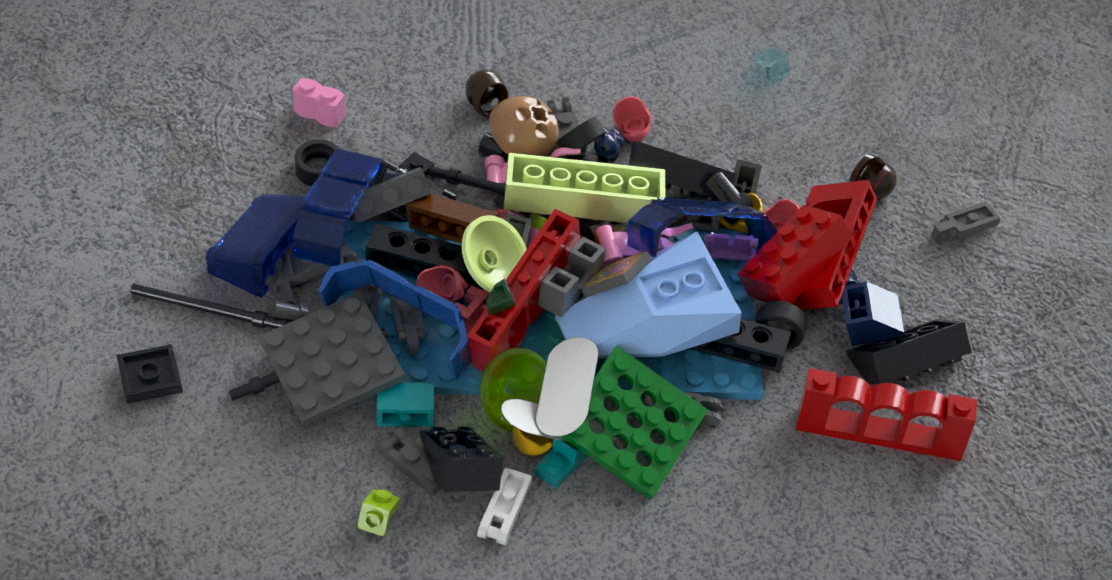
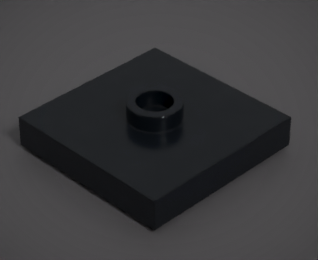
(149, 373)

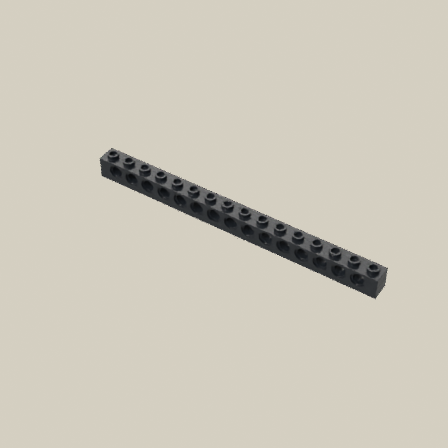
(413, 253)

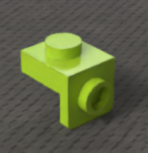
(377, 511)

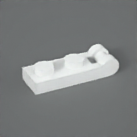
(505, 506)

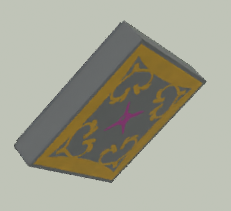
(616, 274)

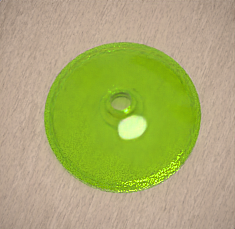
(521, 371)

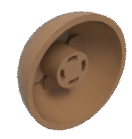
(524, 126)

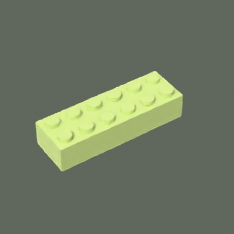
(580, 187)

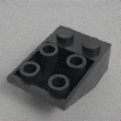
(462, 459)

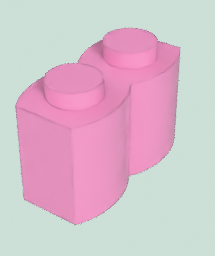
(318, 102)

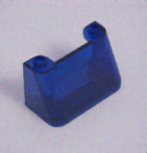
(256, 242)

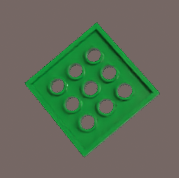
(651, 419)

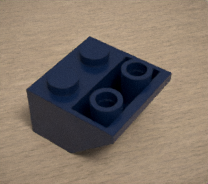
(871, 313)

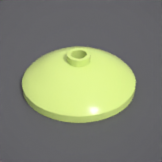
(491, 250)

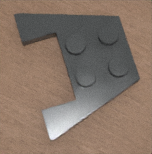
(295, 271)

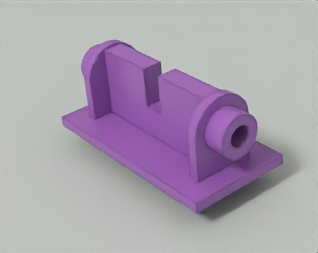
(722, 247)

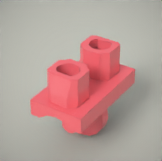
(477, 304)

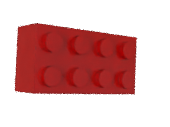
(795, 255)

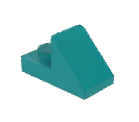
(559, 463)

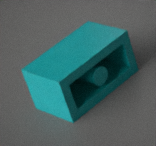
(406, 405)

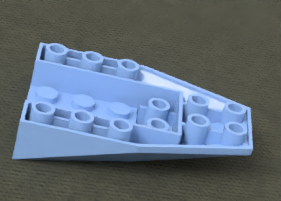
(662, 310)

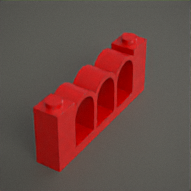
(855, 204)
(508, 327)
(946, 441)

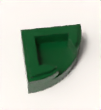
(500, 298)

